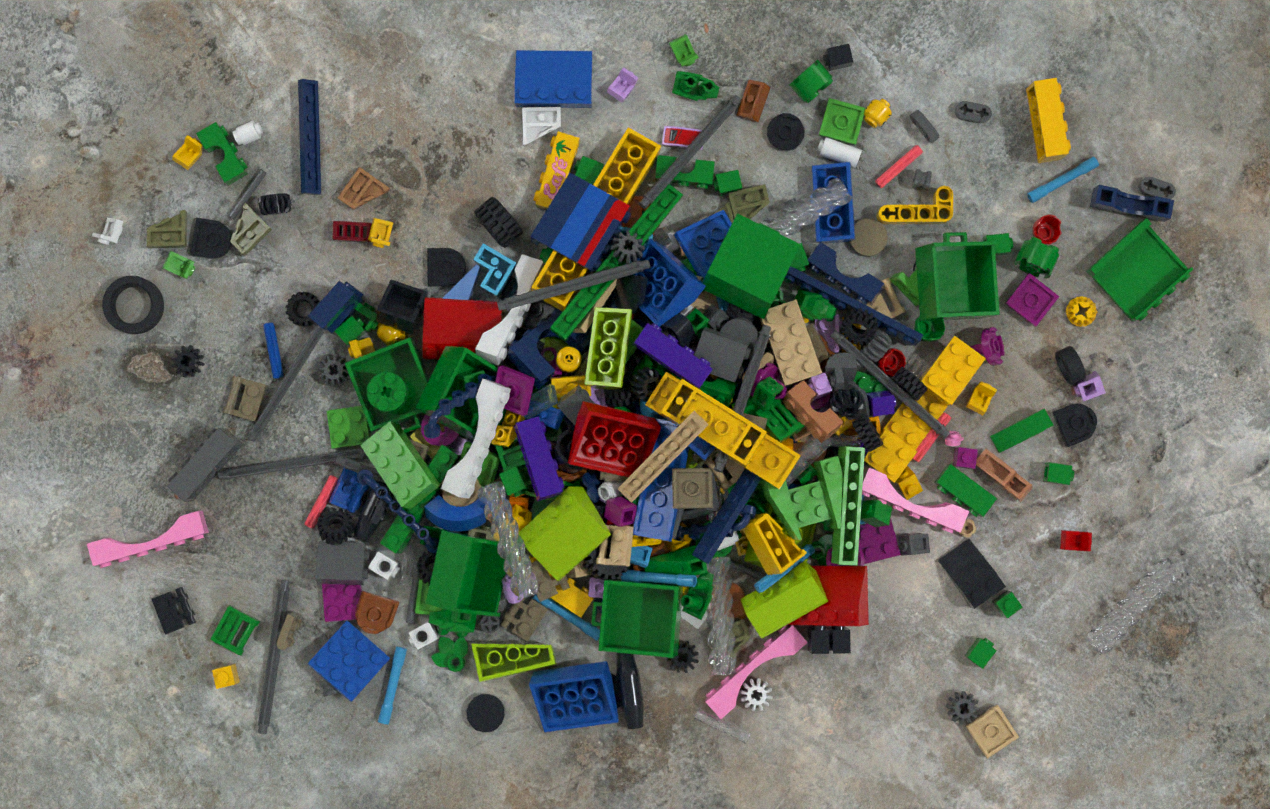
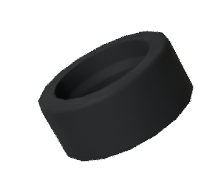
(1070, 365)

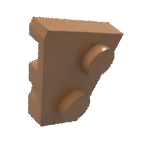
(362, 189)

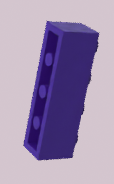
(673, 356)
(538, 458)

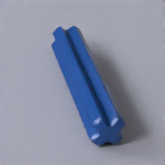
(273, 350)

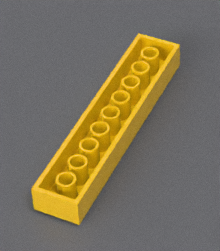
(619, 178)

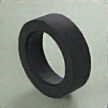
(110, 298)

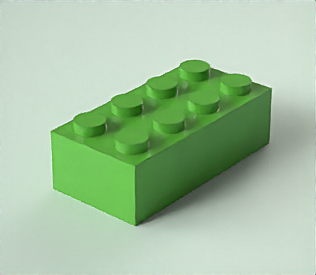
(400, 465)

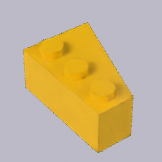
(771, 544)

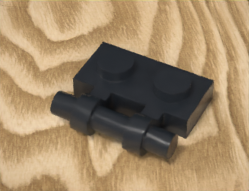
(168, 612)

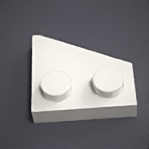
(539, 122)

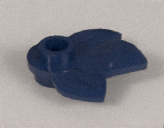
(592, 482)

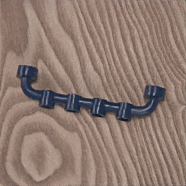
(432, 429)
(365, 477)
(695, 530)

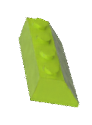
(608, 348)
(785, 600)

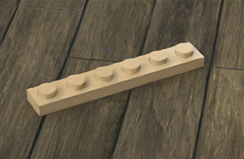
(663, 456)

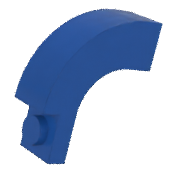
(454, 517)

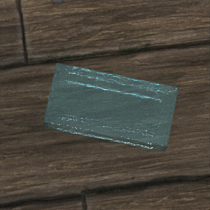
(542, 401)

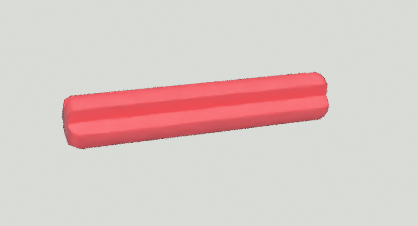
(900, 165)
(930, 438)
(321, 501)

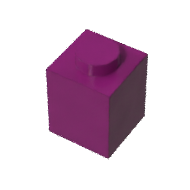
(965, 457)
(620, 511)

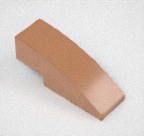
(1003, 475)

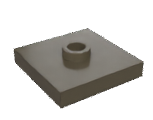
(692, 488)

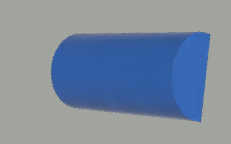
(839, 224)

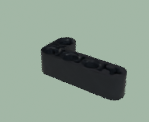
(677, 326)

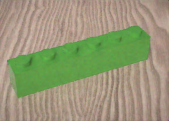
(846, 538)

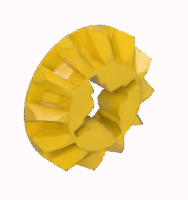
(1073, 308)

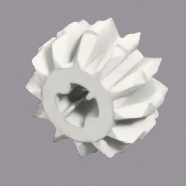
(760, 688)

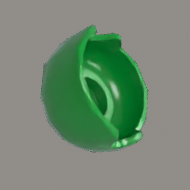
(930, 329)

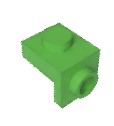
(683, 51)
(179, 265)

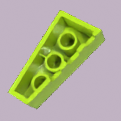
(504, 660)

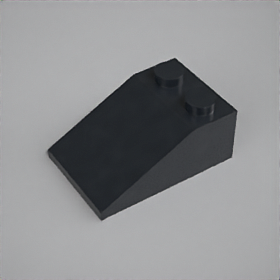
(971, 573)

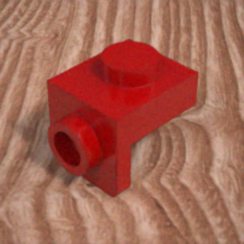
(1076, 540)

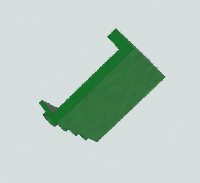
(1139, 271)

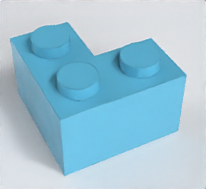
(499, 269)

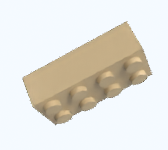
(791, 343)

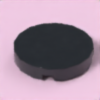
(785, 132)
(485, 712)

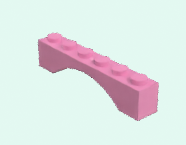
(944, 514)
(108, 550)
(785, 644)

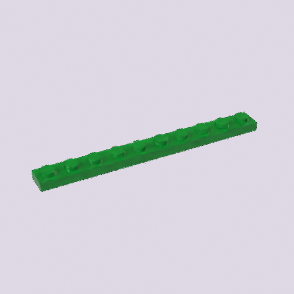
(589, 296)

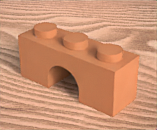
(819, 424)

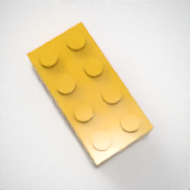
(1047, 120)

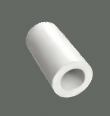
(839, 151)

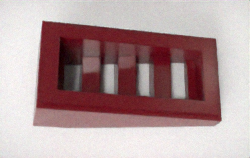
(345, 224)

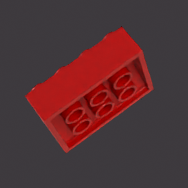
(456, 324)
(612, 439)
(846, 595)

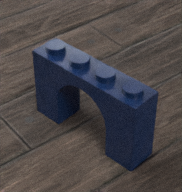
(337, 306)
(527, 358)

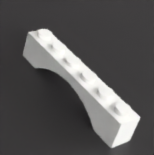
(495, 341)
(491, 402)

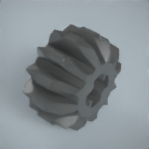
(621, 242)
(877, 347)
(328, 372)
(955, 710)

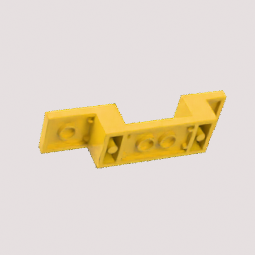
(905, 429)
(726, 430)

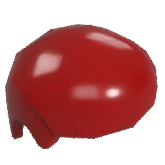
(1047, 229)
(891, 362)

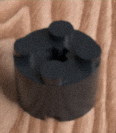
(561, 452)

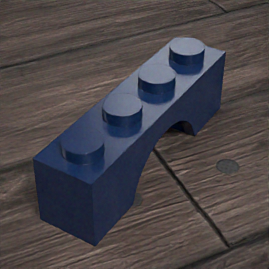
(1141, 206)
(865, 288)

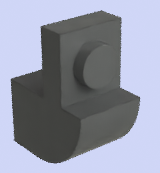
(840, 368)

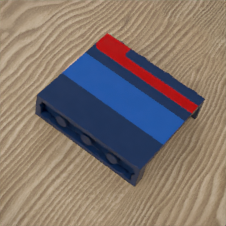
(581, 223)

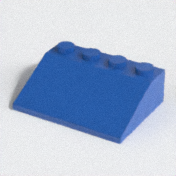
(553, 79)
(669, 284)
(574, 696)

